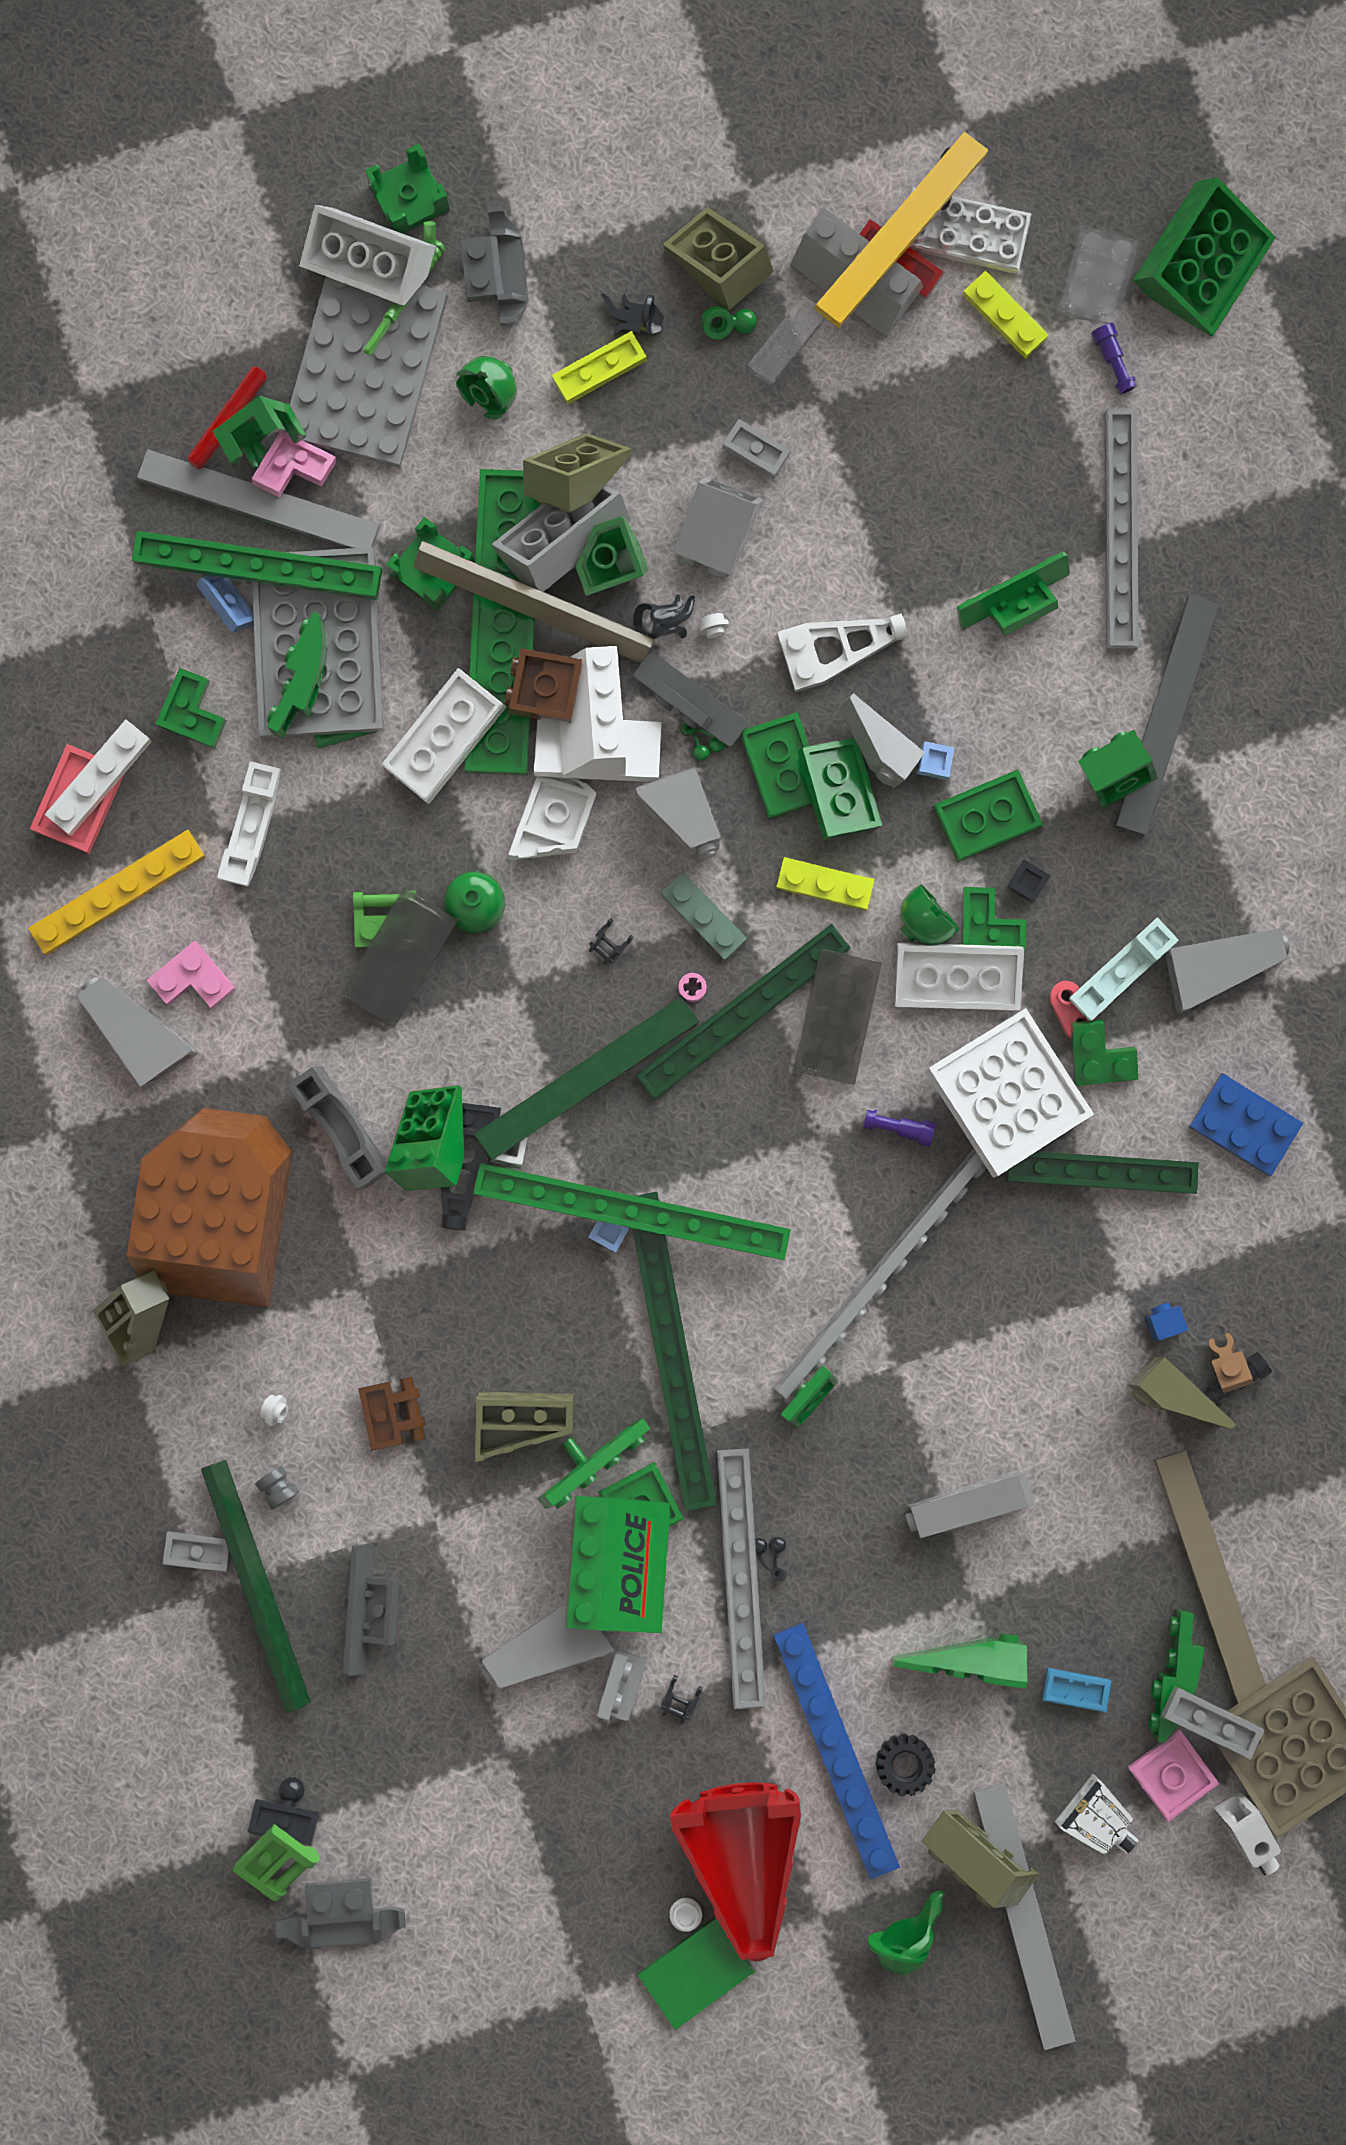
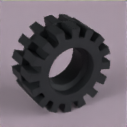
(922, 1775)

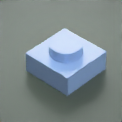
(935, 761)
(608, 1235)

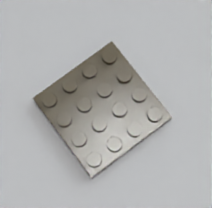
(1302, 1747)

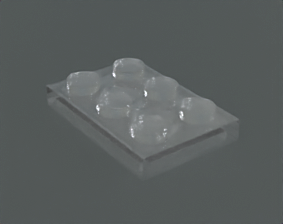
(1098, 277)

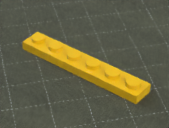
(116, 892)

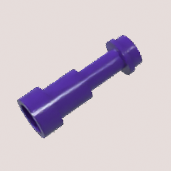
(1106, 339)
(905, 1127)

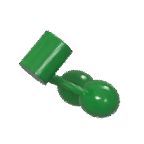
(702, 752)

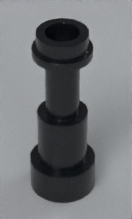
(1258, 1368)

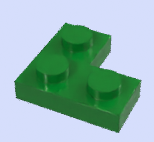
(182, 711)
(980, 925)
(1094, 1062)

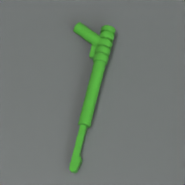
(396, 309)

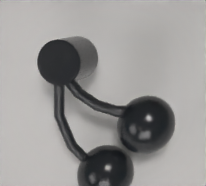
(777, 1546)

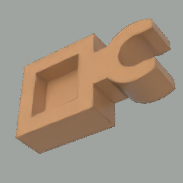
(1230, 1367)

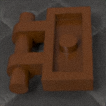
(382, 1416)

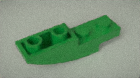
(307, 666)
(1185, 1667)

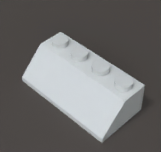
(365, 255)
(595, 737)

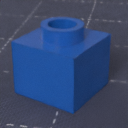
(1165, 1321)

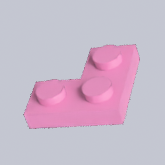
(292, 458)
(190, 969)

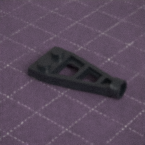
(474, 1119)

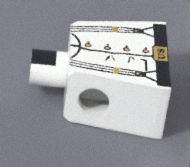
(1098, 1819)
(1249, 1832)

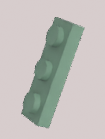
(703, 916)

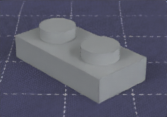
(756, 449)
(196, 1551)

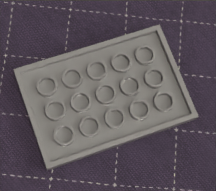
(358, 399)
(351, 680)

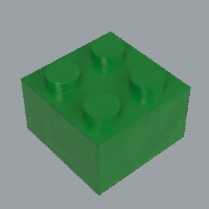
(1117, 768)

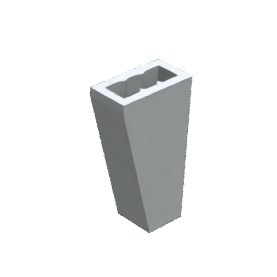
(1215, 966)
(137, 1037)
(970, 1504)
(544, 1649)

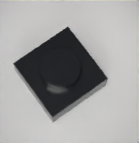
(1028, 881)

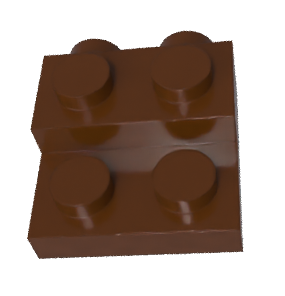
(543, 685)

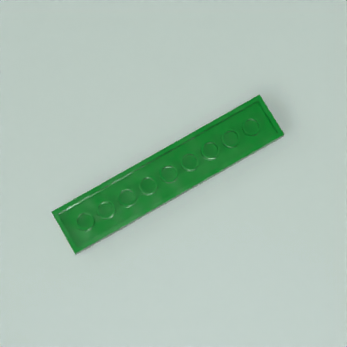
(499, 630)

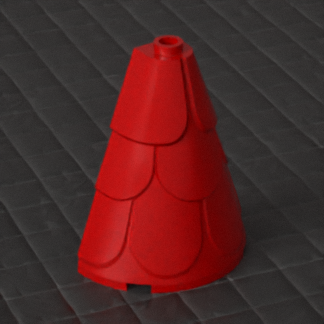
(743, 1858)

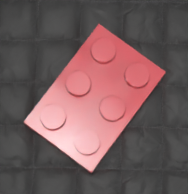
(69, 767)

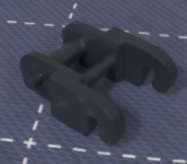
(616, 949)
(690, 1705)

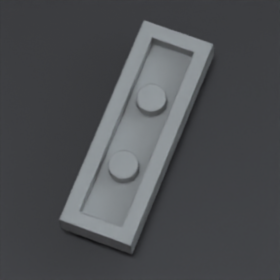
(1212, 1722)

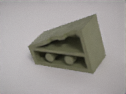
(134, 1317)
(520, 1419)
(977, 1860)

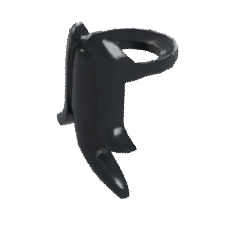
(638, 317)
(664, 617)

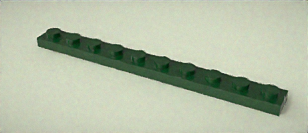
(674, 1368)

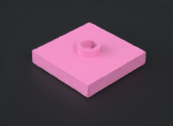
(1173, 1775)

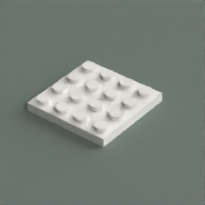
(1009, 1093)

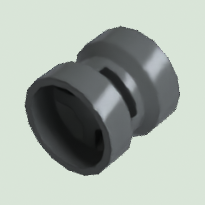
(275, 1485)

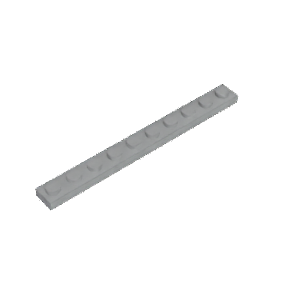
(874, 1284)

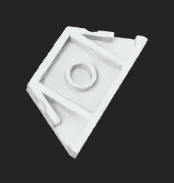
(553, 818)

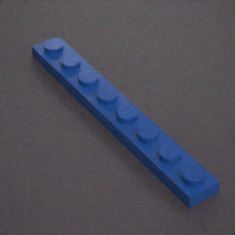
(836, 1751)

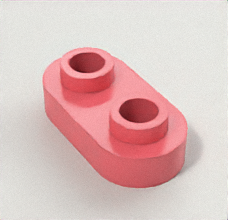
(1065, 1011)

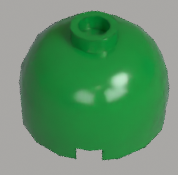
(488, 384)
(475, 902)
(925, 918)

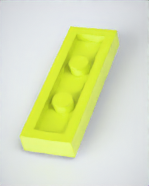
(1005, 314)
(599, 367)
(825, 884)

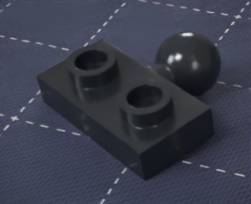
(294, 1821)

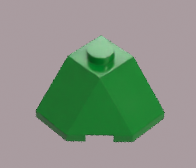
(610, 556)

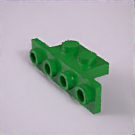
(1017, 599)

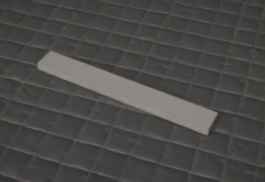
(256, 503)
(1121, 529)
(741, 1578)
(1027, 1925)

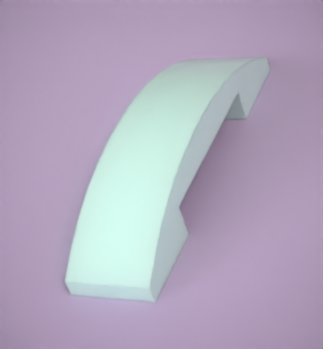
(1123, 969)

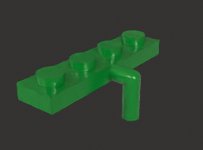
(586, 1467)

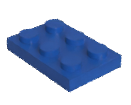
(1246, 1125)

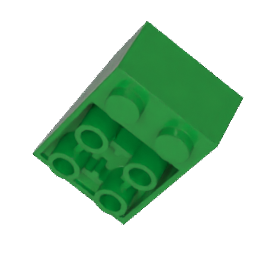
(429, 1140)

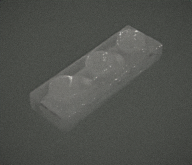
(786, 341)

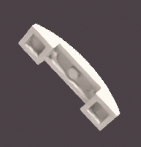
(251, 824)

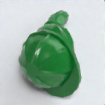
(907, 1942)

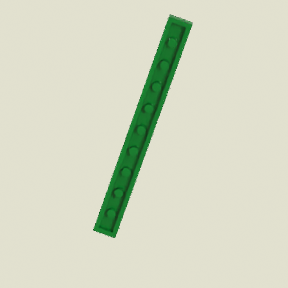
(632, 1211)

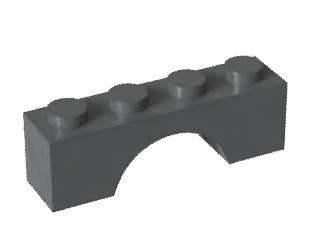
(327, 1106)

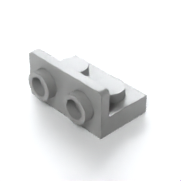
(621, 1686)

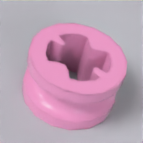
(685, 981)

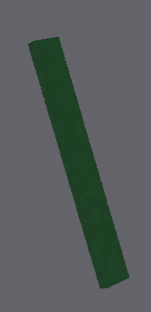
(738, 1014)
(586, 1078)
(256, 1586)

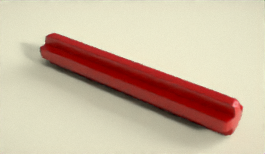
(240, 398)

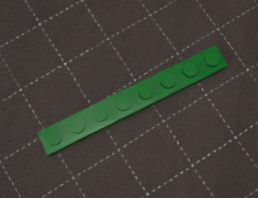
(257, 565)

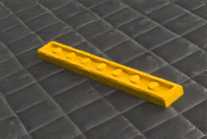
(901, 230)

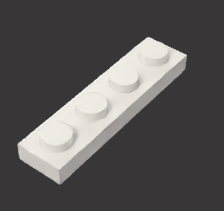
(98, 777)

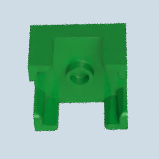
(408, 192)
(252, 425)
(426, 586)

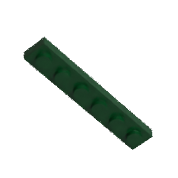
(1106, 1172)

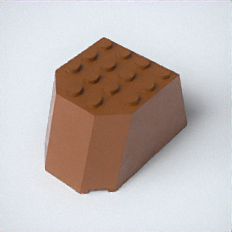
(212, 1208)

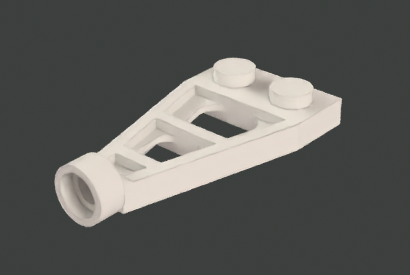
(801, 656)

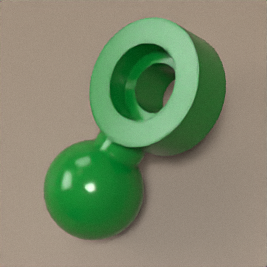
(743, 321)

